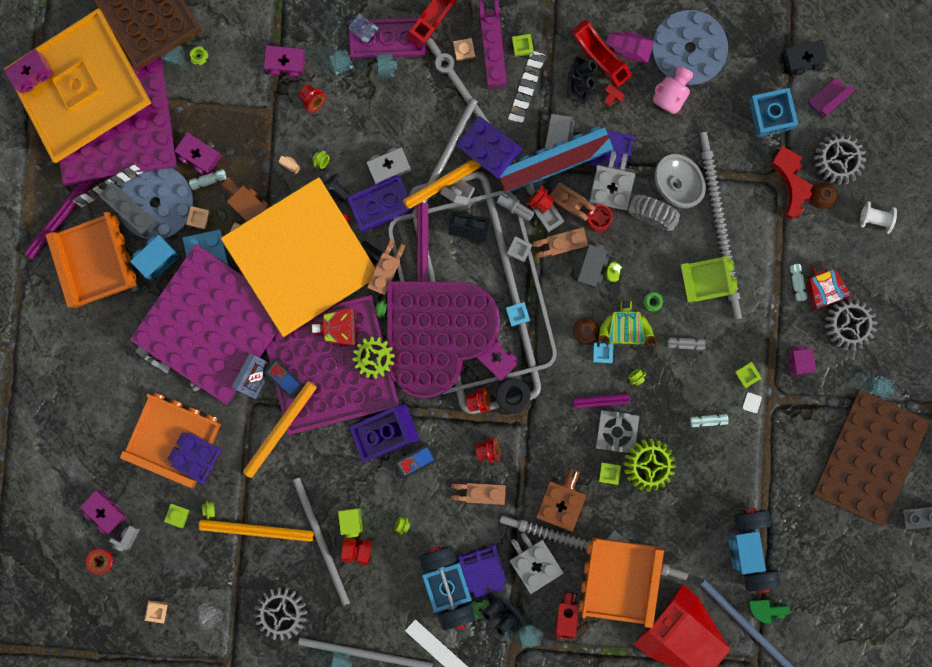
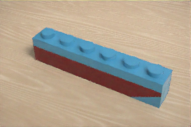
(557, 159)

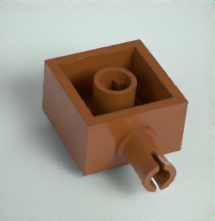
(244, 200)
(572, 500)

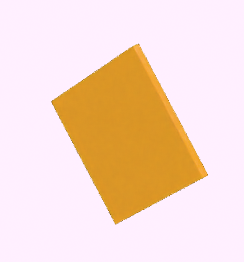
(88, 90)
(299, 257)

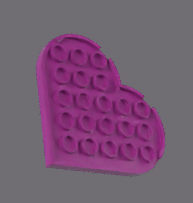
(435, 330)

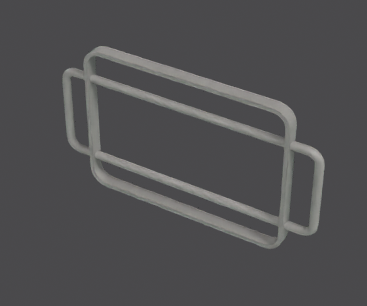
(489, 197)

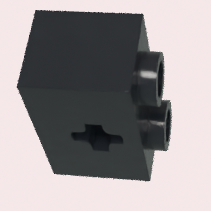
(814, 51)

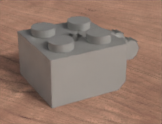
(607, 174)
(535, 553)

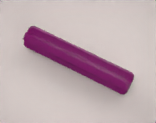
(598, 401)

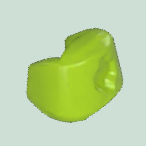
(612, 271)

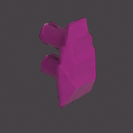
(631, 45)

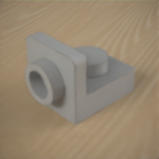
(460, 193)
(128, 535)

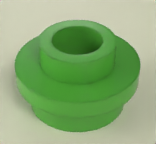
(657, 297)
(382, 309)

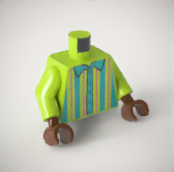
(626, 328)

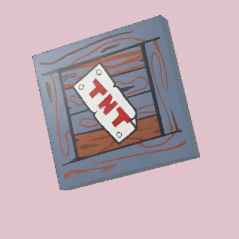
(251, 376)

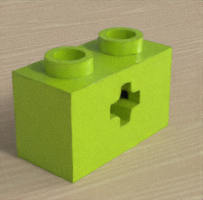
(350, 522)

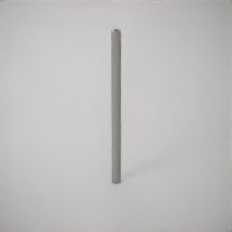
(449, 148)
(321, 541)
(363, 653)

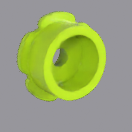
(202, 59)
(320, 159)
(636, 377)
(208, 509)
(402, 525)

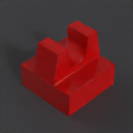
(613, 95)

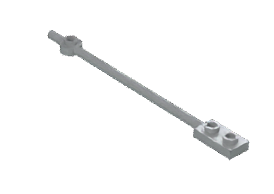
(549, 219)

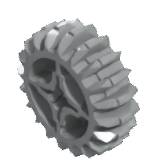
(841, 166)
(654, 212)
(847, 318)
(271, 611)

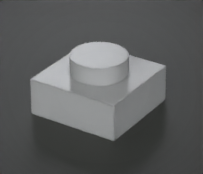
(519, 249)

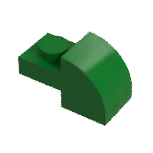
(763, 611)

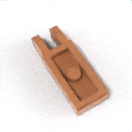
(570, 200)
(563, 243)
(385, 269)
(481, 493)

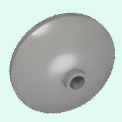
(680, 181)

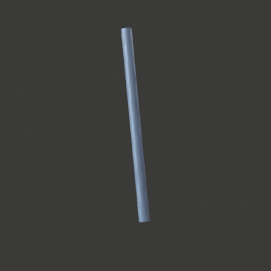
(745, 624)

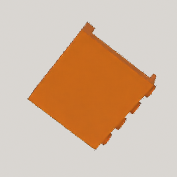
(91, 260)
(160, 430)
(621, 581)

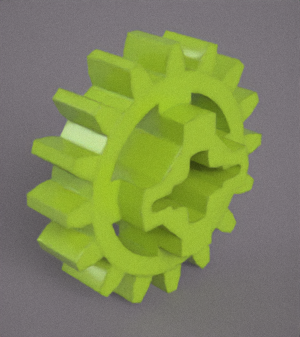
(365, 362)

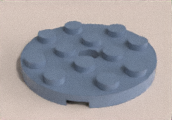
(690, 28)
(174, 198)

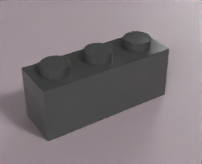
(128, 209)

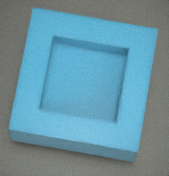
(517, 314)
(601, 354)

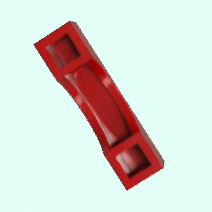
(428, 21)

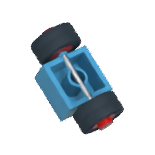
(748, 551)
(447, 587)

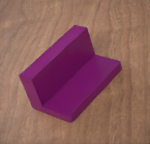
(830, 97)

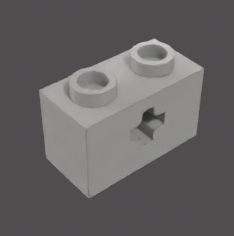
(398, 163)

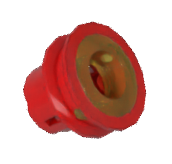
(312, 98)
(540, 199)
(479, 401)
(488, 450)
(93, 564)

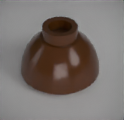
(823, 196)
(585, 330)

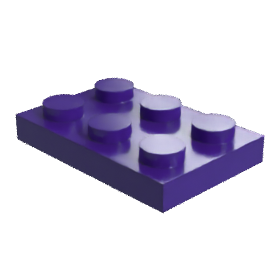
(488, 147)
(379, 203)

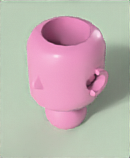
(672, 92)

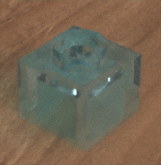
(363, 27)
(175, 57)
(341, 61)
(386, 65)
(883, 388)
(529, 636)
(341, 660)

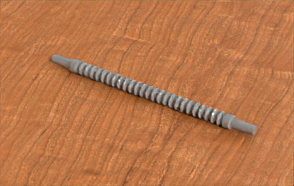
(707, 155)
(524, 526)

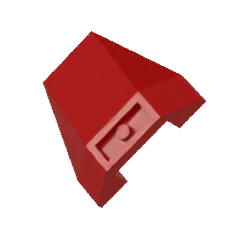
(684, 634)

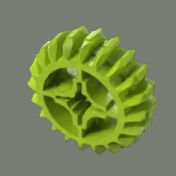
(649, 473)

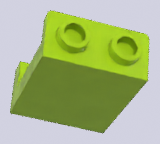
(709, 279)

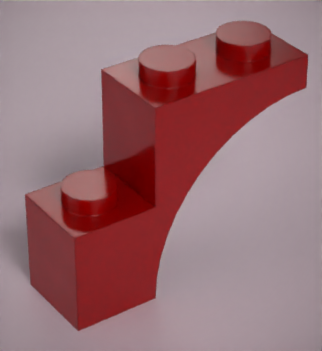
(594, 48)
(786, 164)

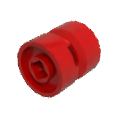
(599, 218)
(356, 551)

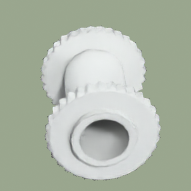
(878, 217)

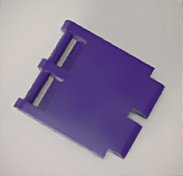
(618, 142)
(193, 456)
(483, 571)

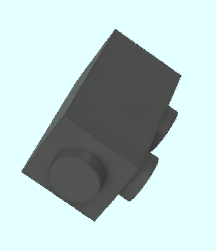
(594, 260)
(916, 517)

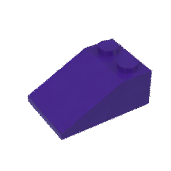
(384, 433)

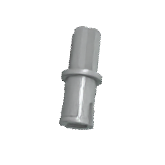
(515, 206)

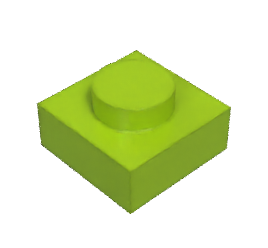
(522, 45)
(748, 375)
(609, 473)
(177, 515)

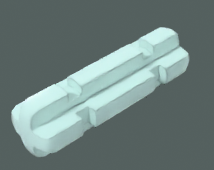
(207, 179)
(798, 282)
(710, 420)

